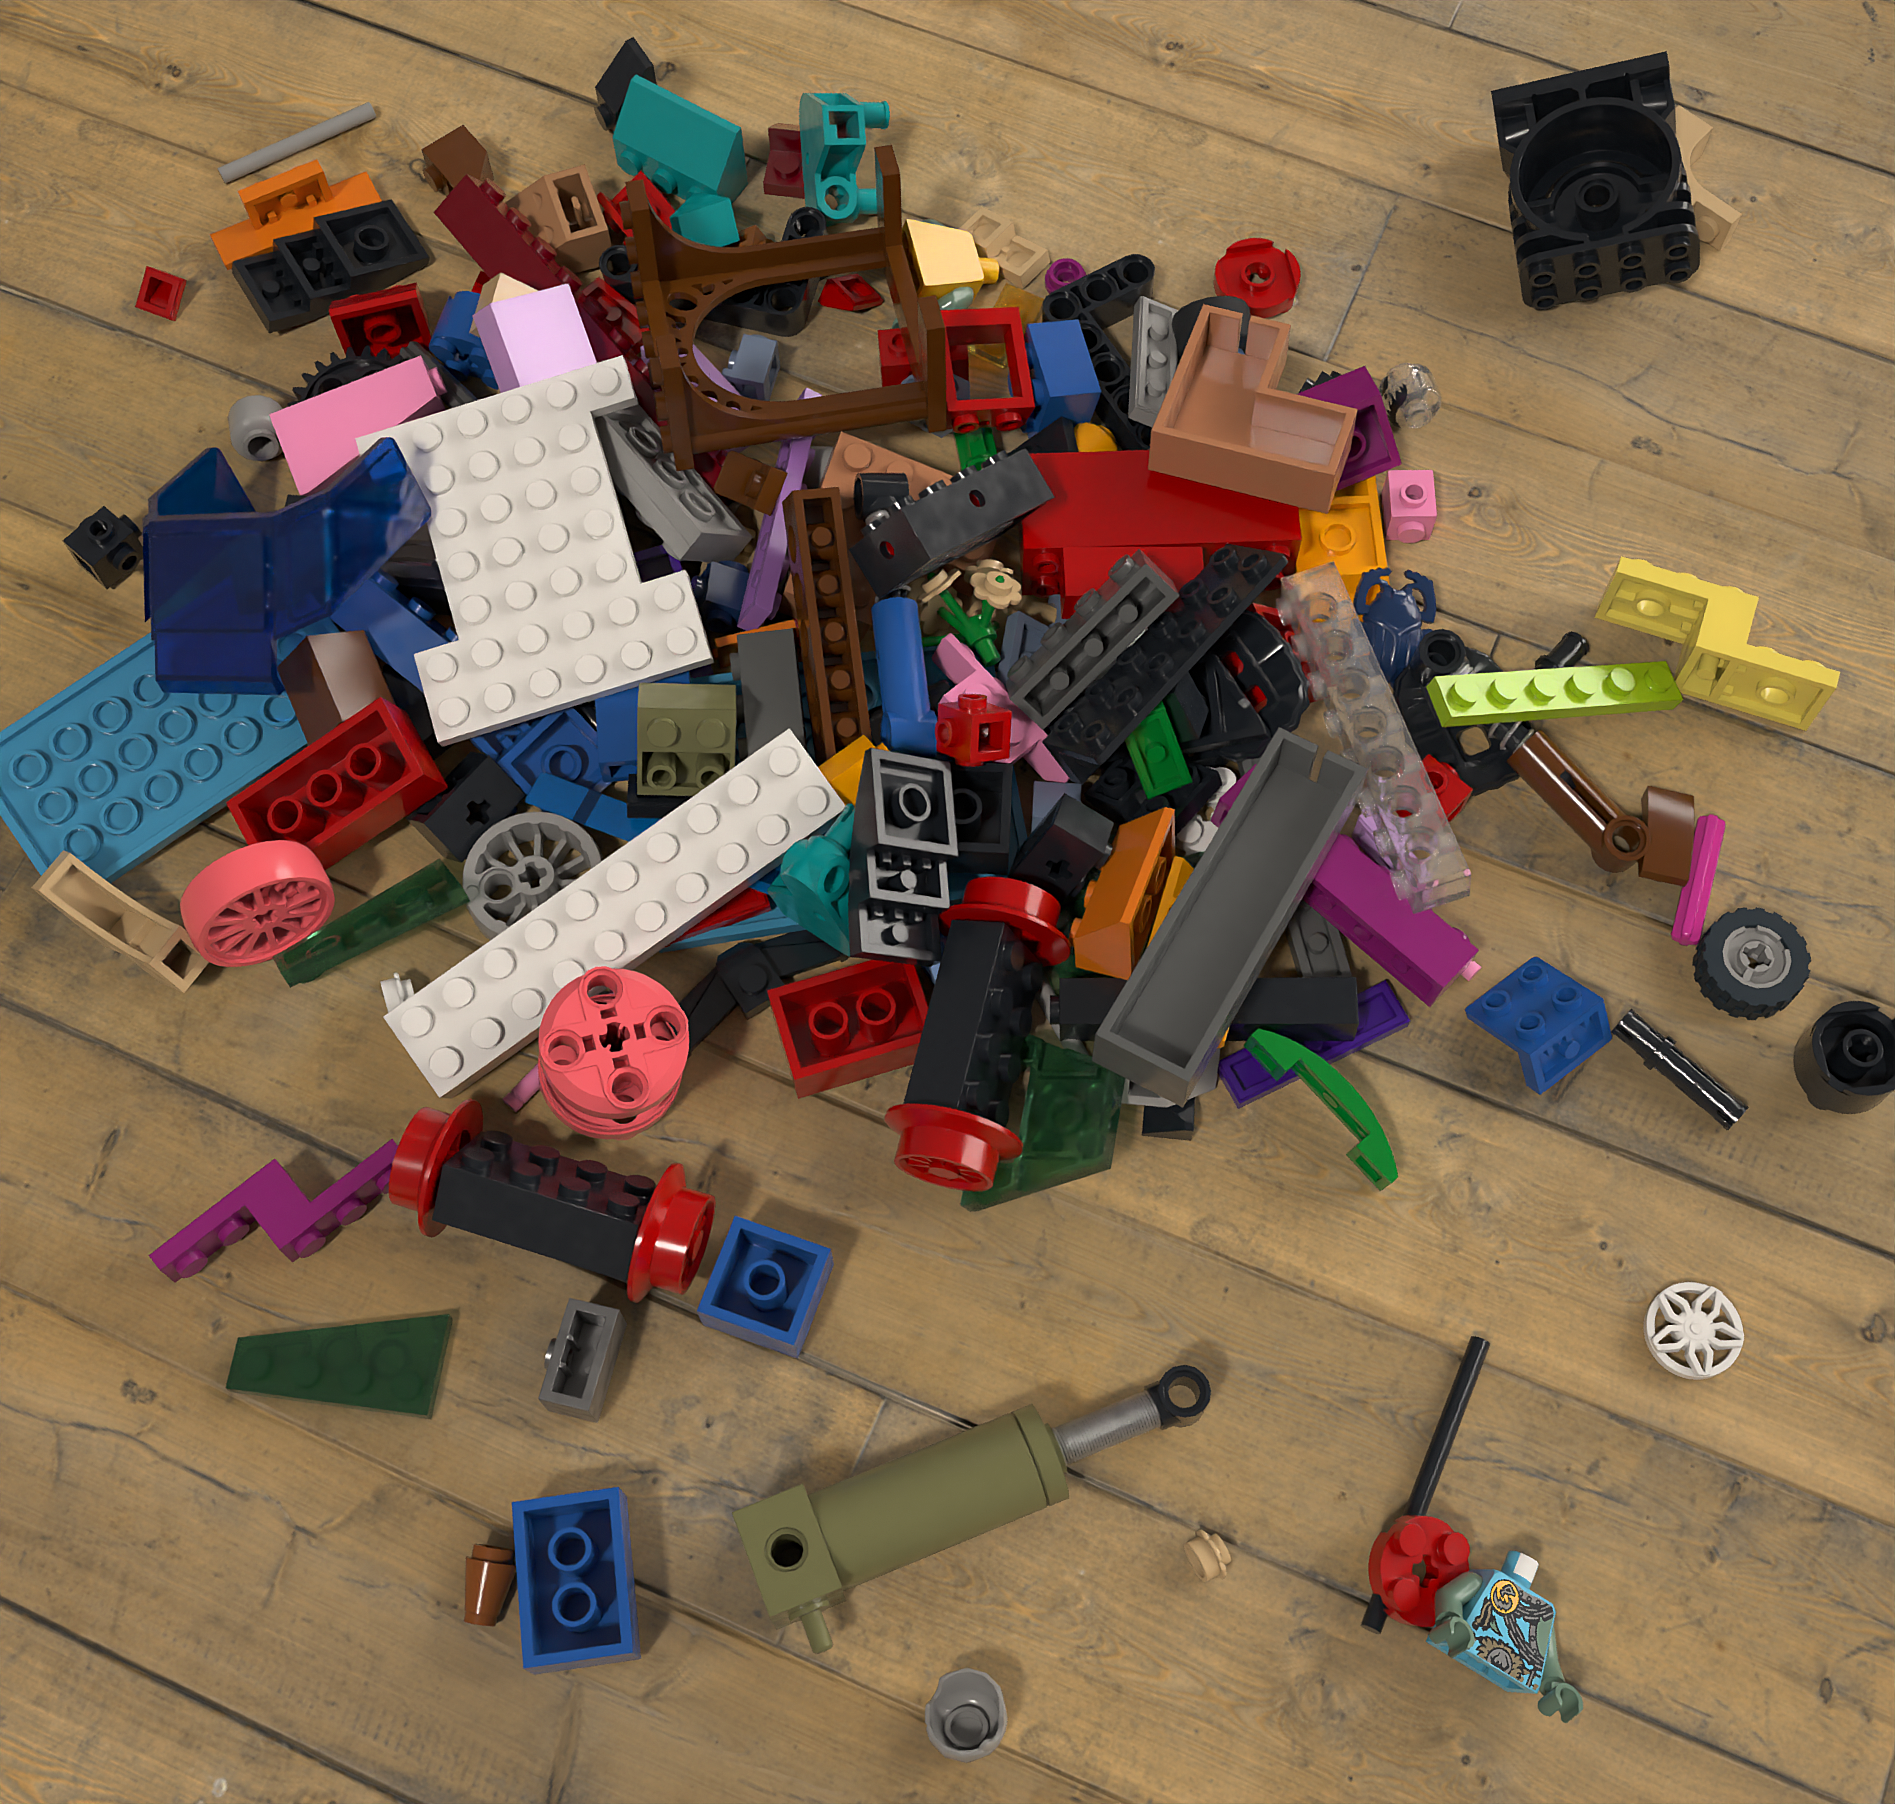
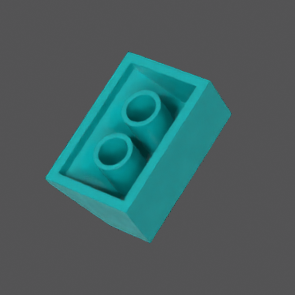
(678, 144)

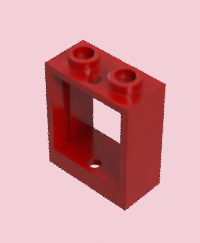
(988, 327)

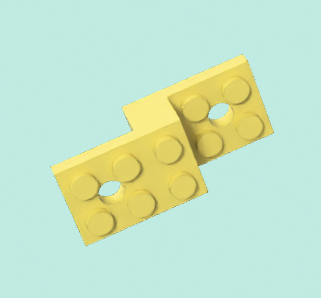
(1714, 633)

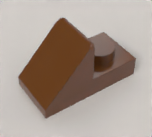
(750, 482)

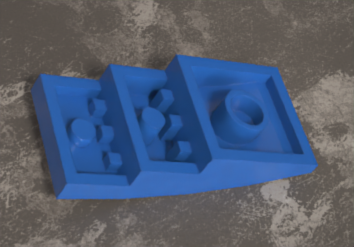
(551, 744)

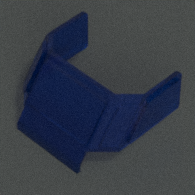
(240, 579)

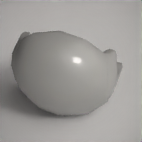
(966, 1715)

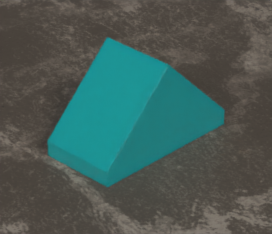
(706, 220)

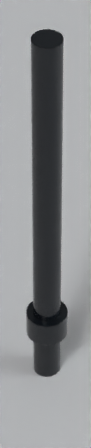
(1436, 1455)

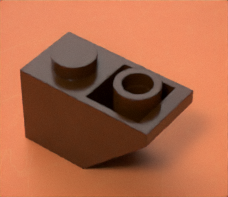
(452, 158)

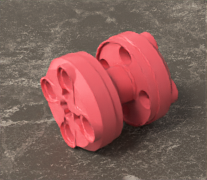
(612, 1053)

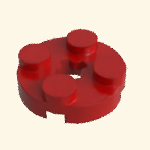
(1260, 257)
(1392, 1564)

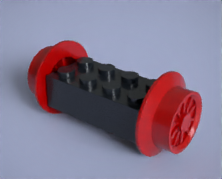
(975, 1034)
(551, 1202)

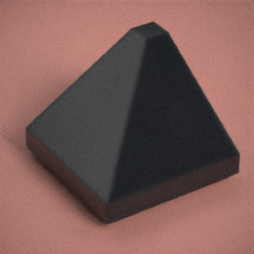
(1170, 1121)

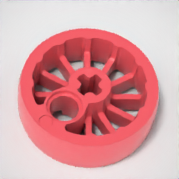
(256, 903)

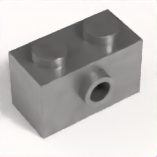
(582, 1360)

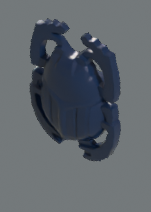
(1394, 618)

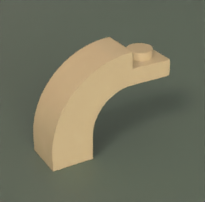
(1713, 217)

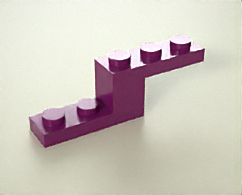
(282, 1211)

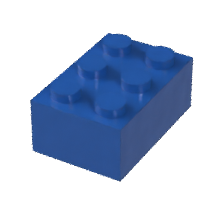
(575, 1581)

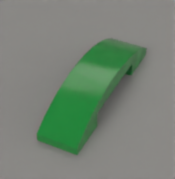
(1373, 1150)

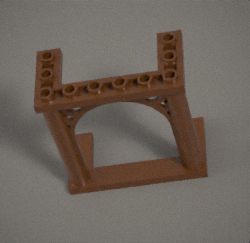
(683, 269)

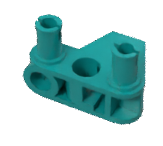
(832, 149)
(816, 883)

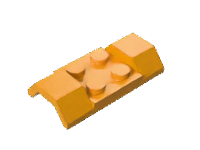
(1347, 535)

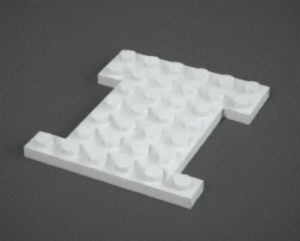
(538, 558)

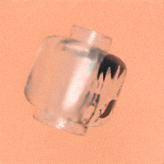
(1410, 395)

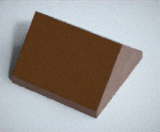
(331, 680)

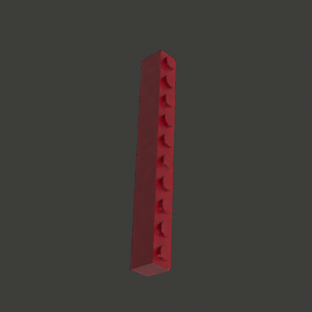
(502, 244)

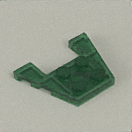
(1064, 1124)

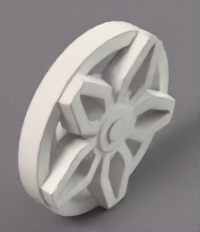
(1693, 1330)

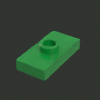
(1157, 754)

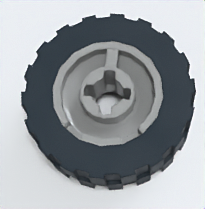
(1724, 969)

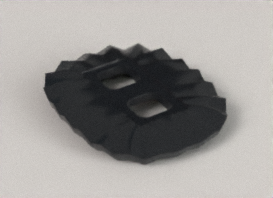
(1271, 667)
(1479, 771)

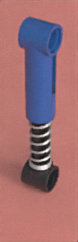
(907, 716)

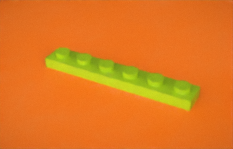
(1553, 693)

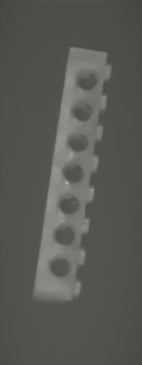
(1426, 881)

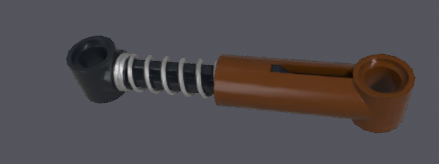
(1546, 768)

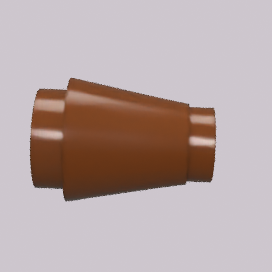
(487, 1582)

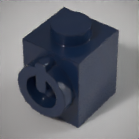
(721, 595)

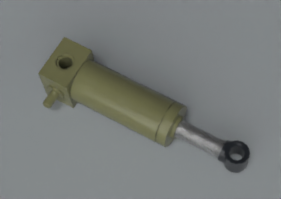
(934, 1499)

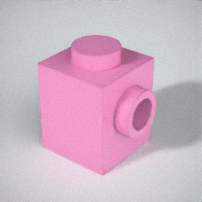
(1408, 505)

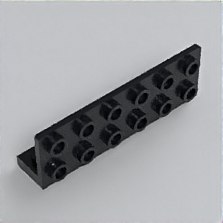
(1160, 658)

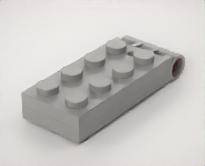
(669, 501)

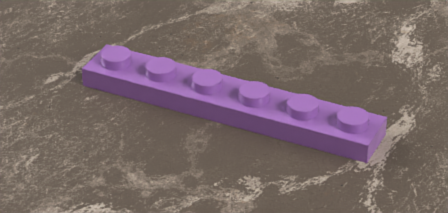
(769, 560)

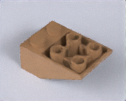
(566, 216)

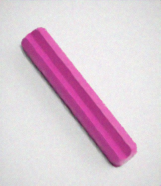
(1696, 894)

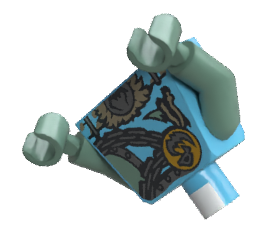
(1505, 1633)

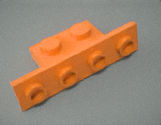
(287, 207)

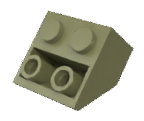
(684, 737)

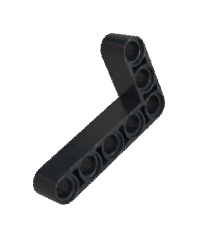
(1099, 303)
(762, 309)

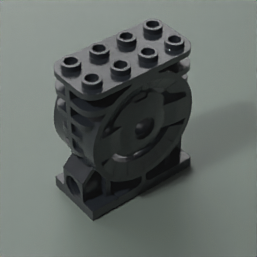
(1596, 142)

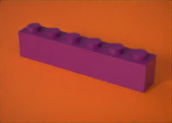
(1363, 906)

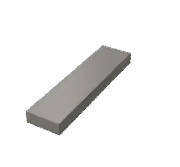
(1152, 359)

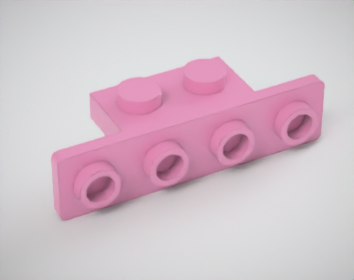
(970, 677)

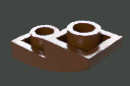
(1671, 828)

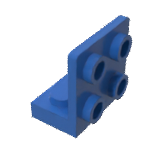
(1545, 1020)

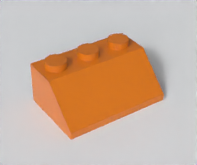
(1125, 896)

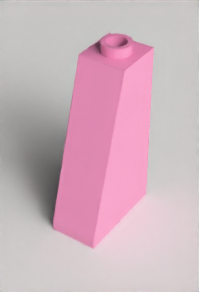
(323, 429)

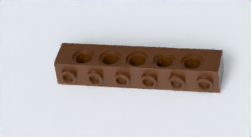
(826, 620)

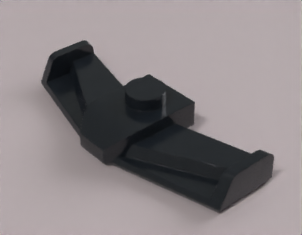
(746, 974)

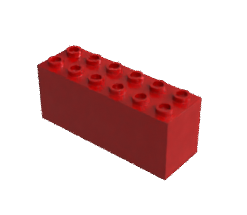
(1121, 503)

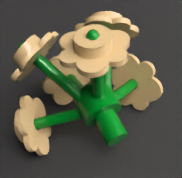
(987, 625)

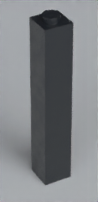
(1286, 1006)

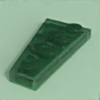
(387, 915)
(356, 1366)

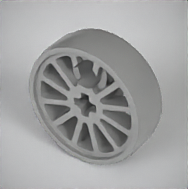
(484, 872)

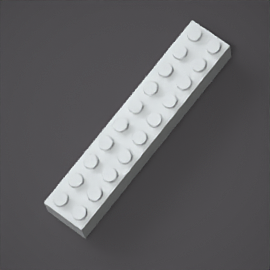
(616, 913)

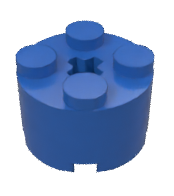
(455, 346)

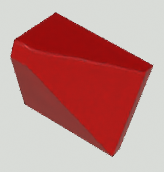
(160, 293)
(849, 293)

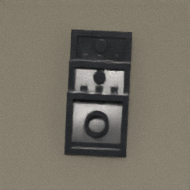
(339, 258)
(900, 857)

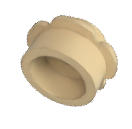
(1207, 1556)

